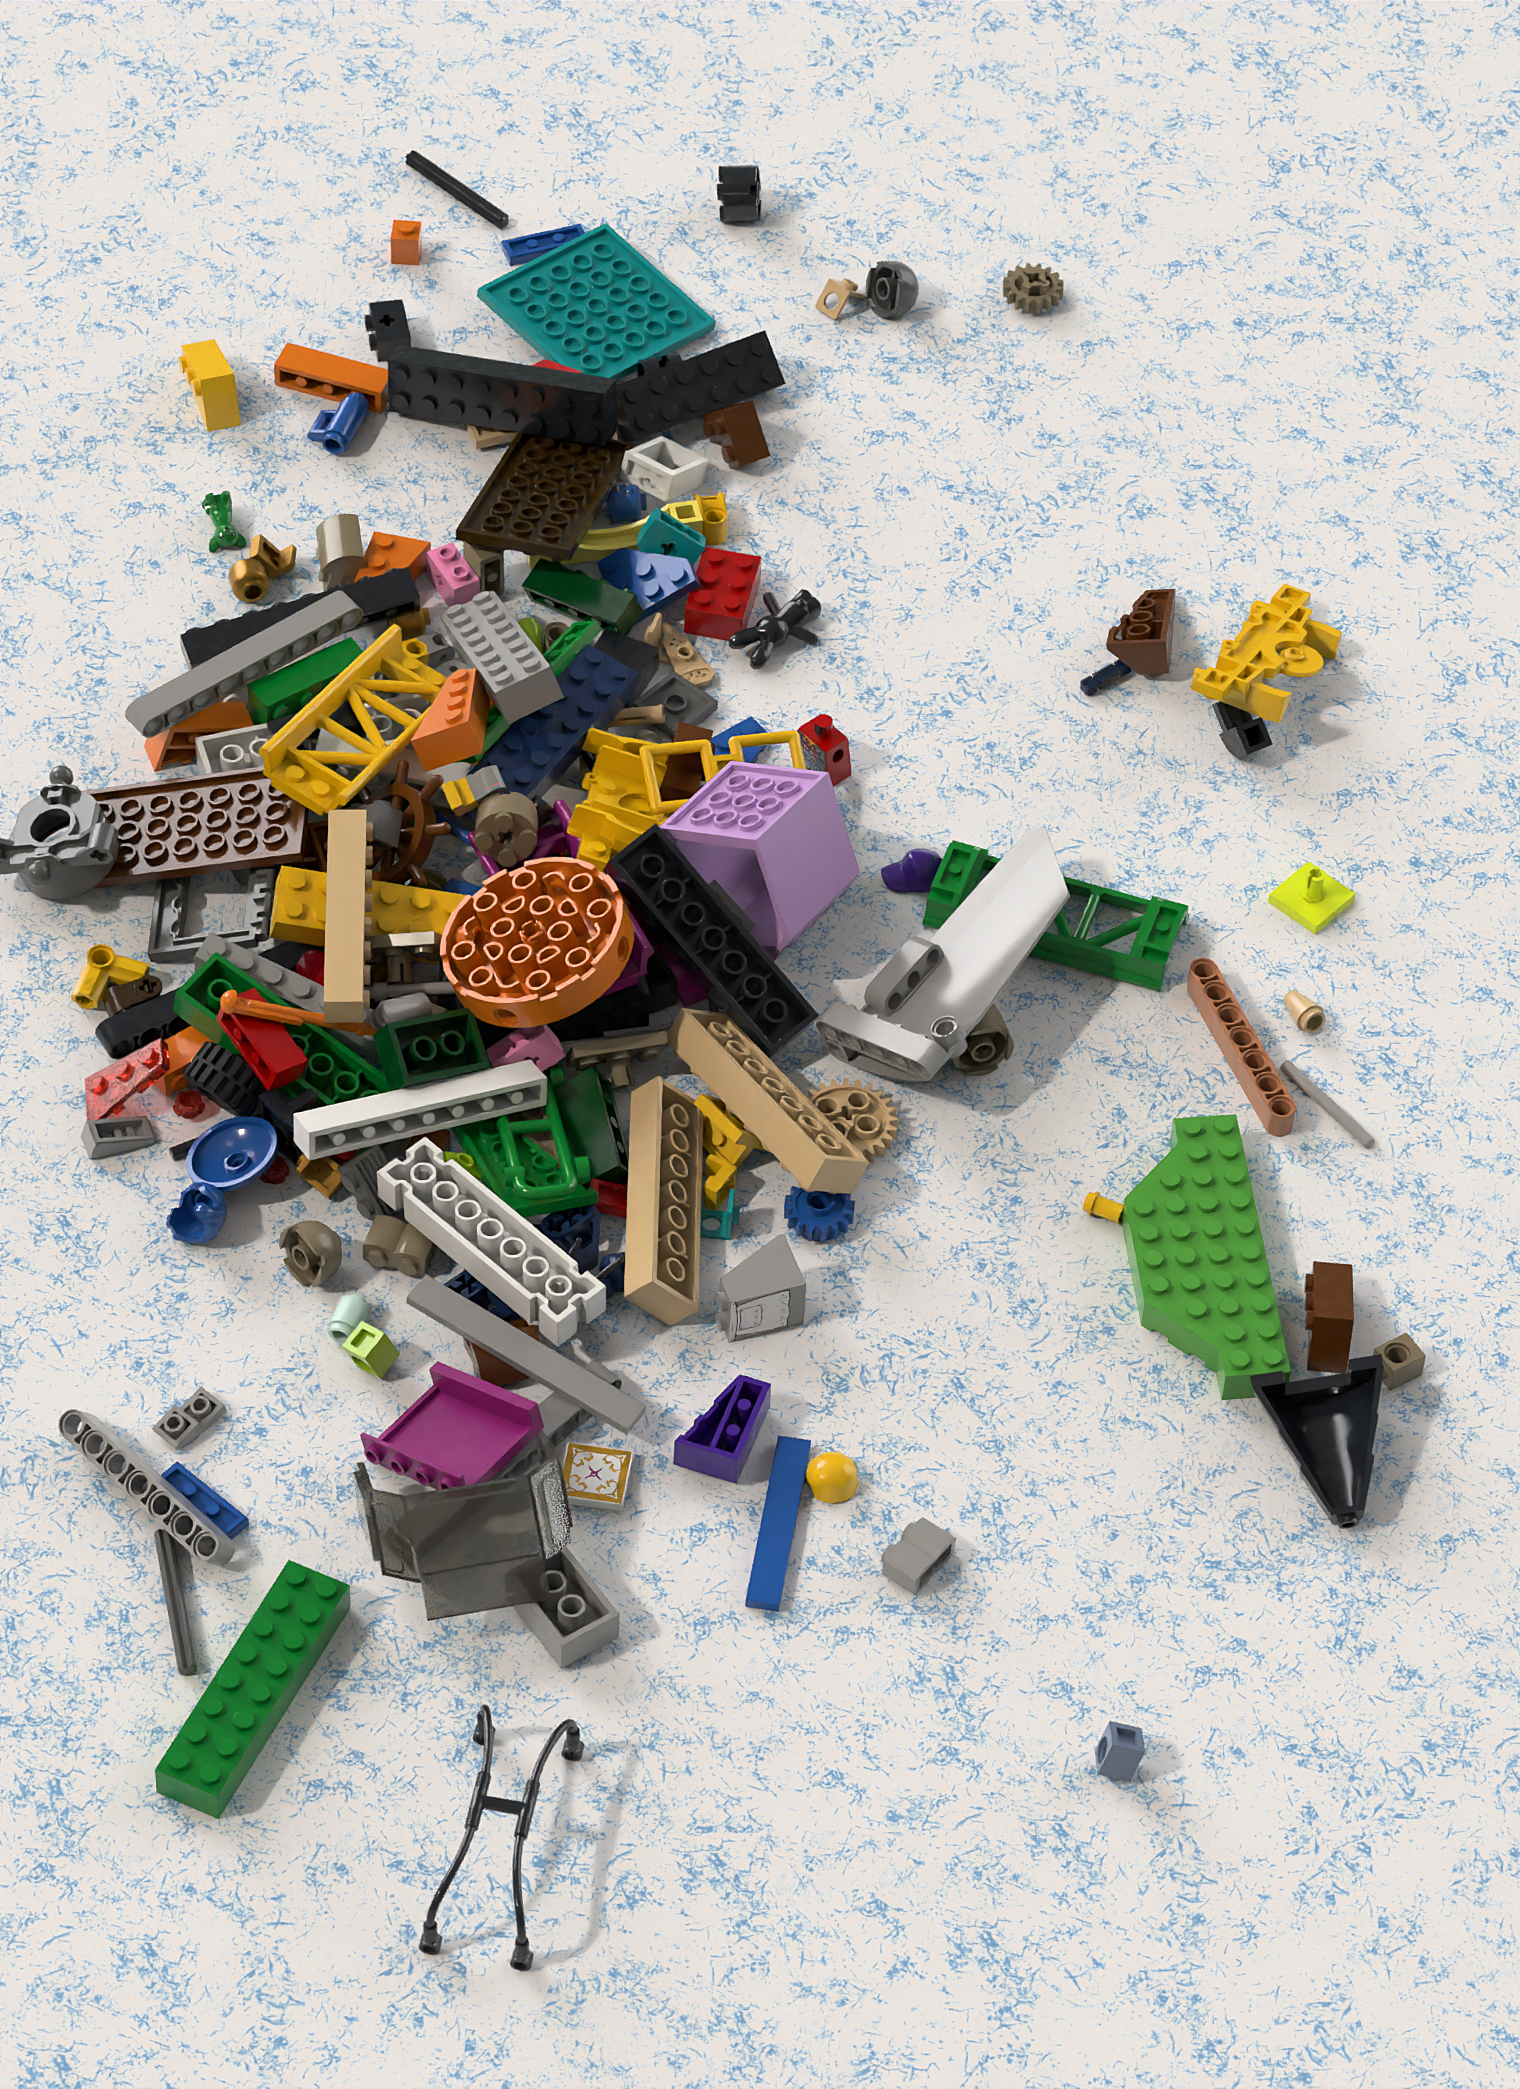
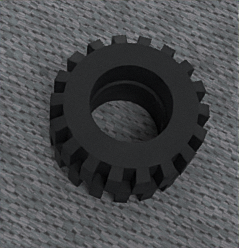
(225, 1079)

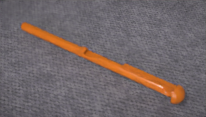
(232, 1004)

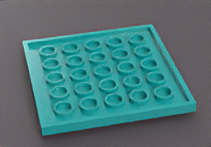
(596, 306)

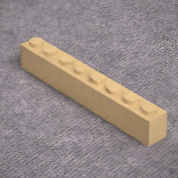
(346, 916)

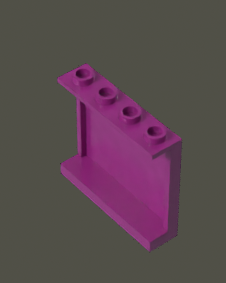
(456, 1431)

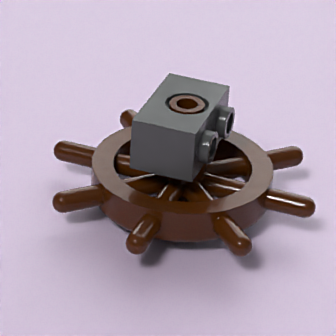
(391, 831)

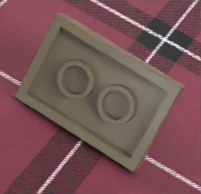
(401, 953)
(618, 1055)

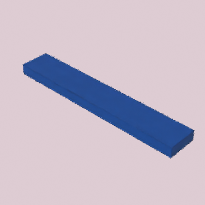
(778, 1523)

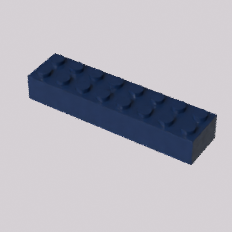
(552, 738)

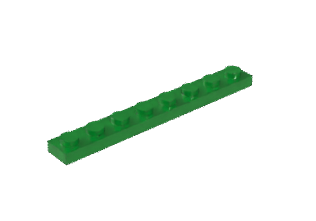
(558, 656)

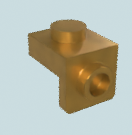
(274, 560)
(320, 1174)

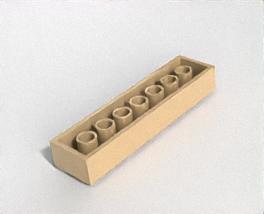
(766, 1102)
(664, 1202)

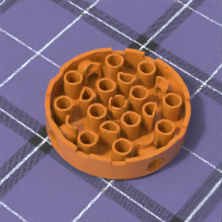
(537, 942)

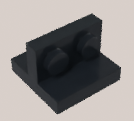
(282, 1119)

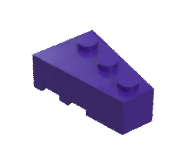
(726, 1432)

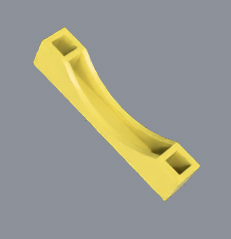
(603, 542)

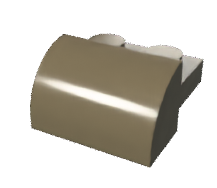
(338, 549)

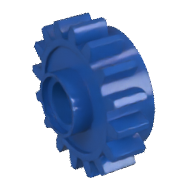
(818, 1213)

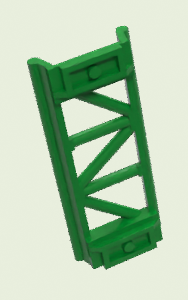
(1150, 951)

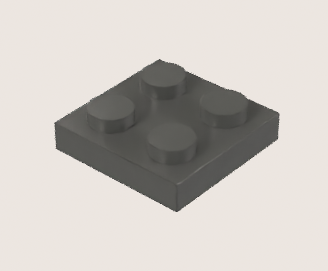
(680, 701)

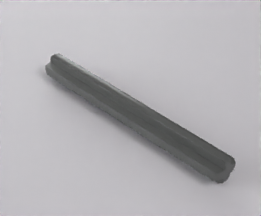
(175, 1602)

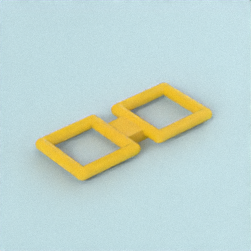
(710, 763)

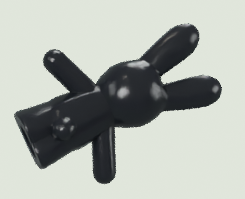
(775, 629)

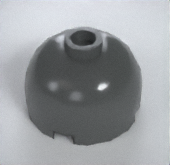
(892, 288)

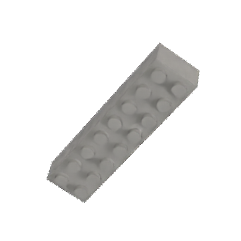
(504, 655)

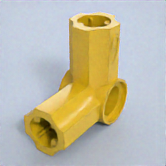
(96, 977)

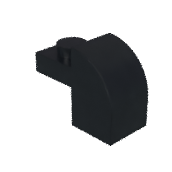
(1240, 732)

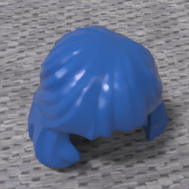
(199, 1214)

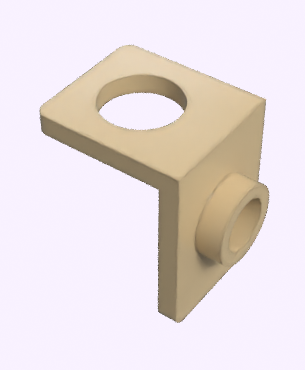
(843, 290)
(653, 637)

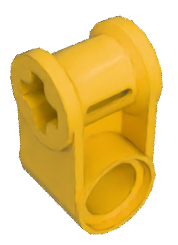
(714, 517)

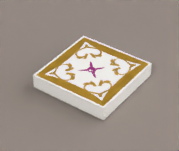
(596, 1475)

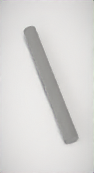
(1327, 1104)

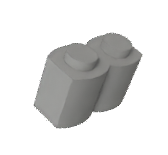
(917, 1555)

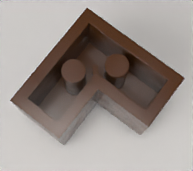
(739, 433)
(684, 770)

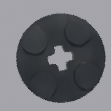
(739, 193)

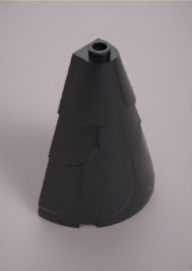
(1329, 1432)

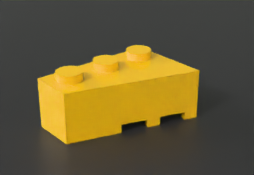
(211, 384)

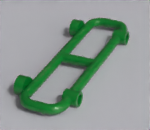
(573, 1171)

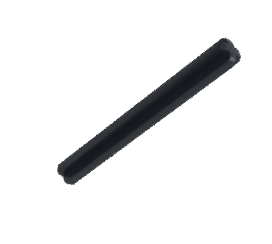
(456, 189)

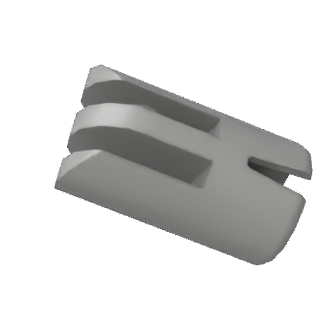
(400, 1009)

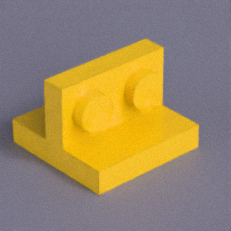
(724, 1132)

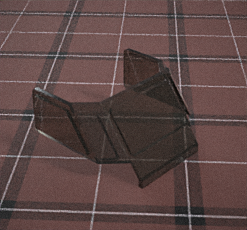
(471, 1542)

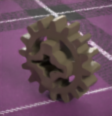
(1033, 288)

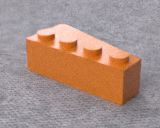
(454, 722)

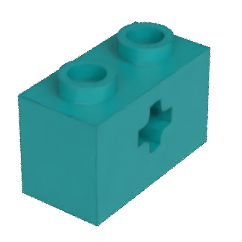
(662, 530)

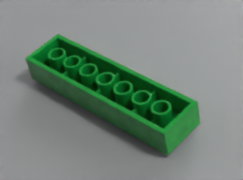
(331, 1067)
(252, 1689)

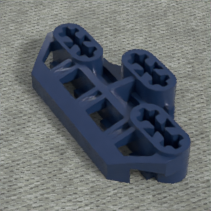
(562, 1229)

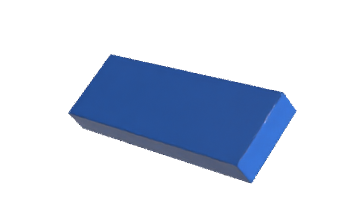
(532, 246)
(206, 1500)

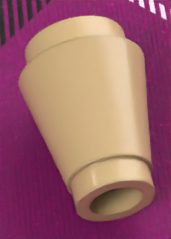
(1305, 1013)

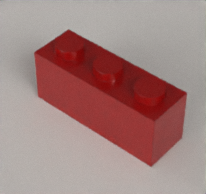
(264, 1045)

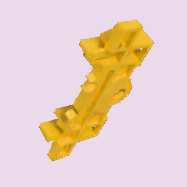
(616, 798)

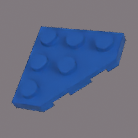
(651, 576)

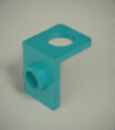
(725, 1218)

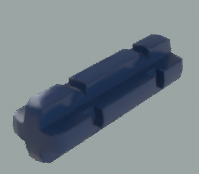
(1104, 677)

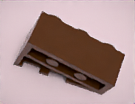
(1329, 1316)

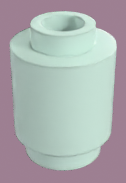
(347, 1316)

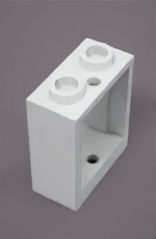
(659, 463)

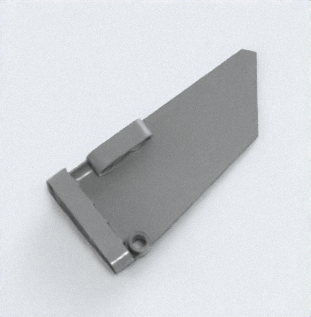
(944, 986)

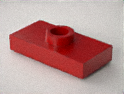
(611, 1197)

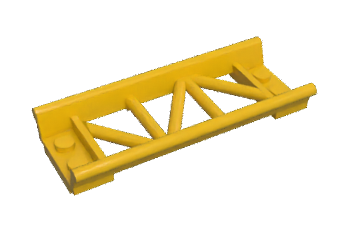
(301, 772)

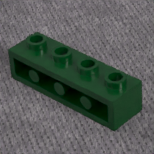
(582, 597)

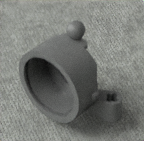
(71, 861)

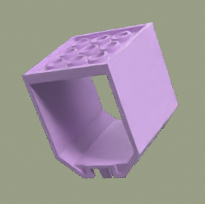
(770, 844)

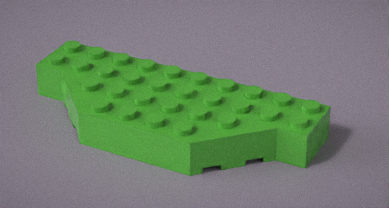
(1203, 1256)

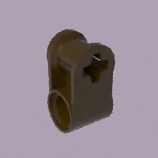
(131, 994)

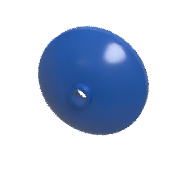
(233, 1153)

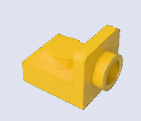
(720, 1180)

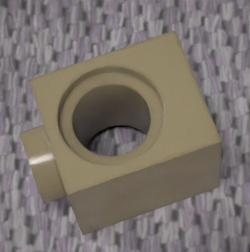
(1401, 1361)

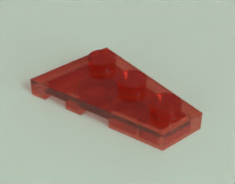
(119, 1081)

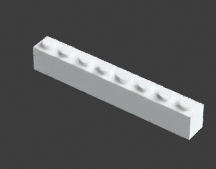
(419, 1109)

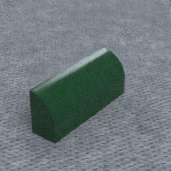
(593, 1125)

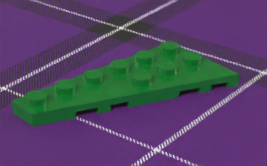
(484, 1145)

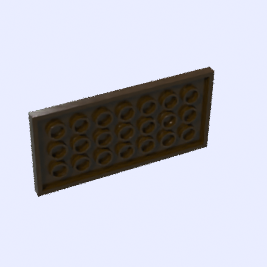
(543, 495)

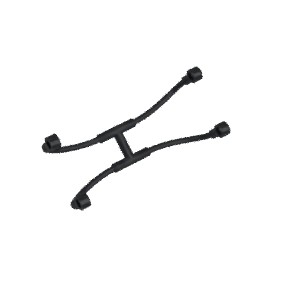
(484, 1735)

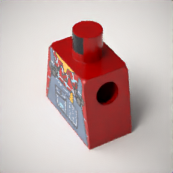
(825, 748)

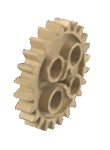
(859, 1115)

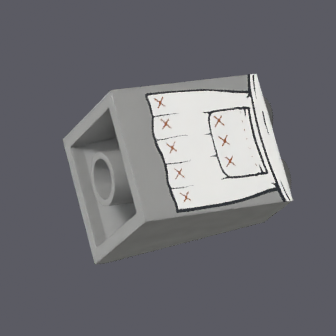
(762, 1293)

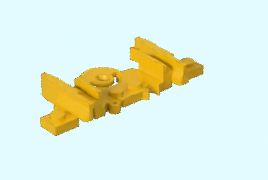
(1252, 655)

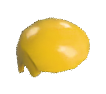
(832, 1477)

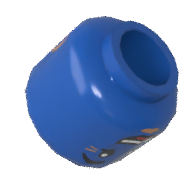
(625, 503)

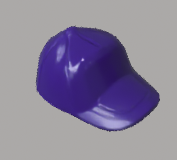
(913, 872)

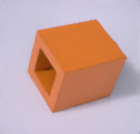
(406, 242)

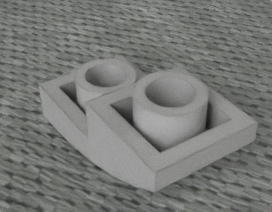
(189, 1421)

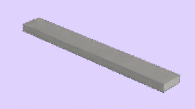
(526, 1354)

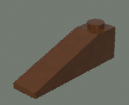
(1146, 634)

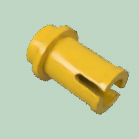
(1103, 1207)

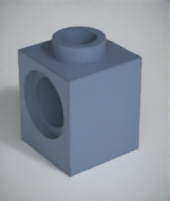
(1119, 1751)

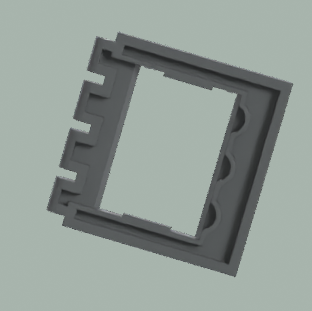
(170, 910)

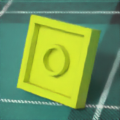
(1311, 897)

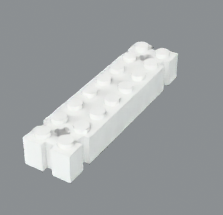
(491, 1241)

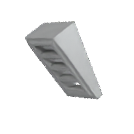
(97, 1132)

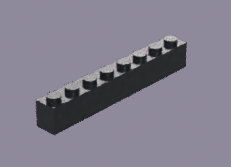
(378, 597)

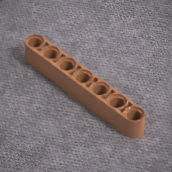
(1241, 1047)

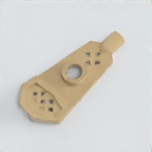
(691, 666)

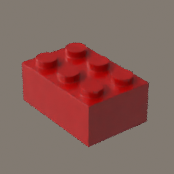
(725, 595)

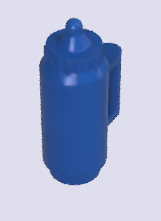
(342, 423)

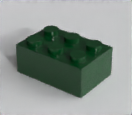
(430, 1048)

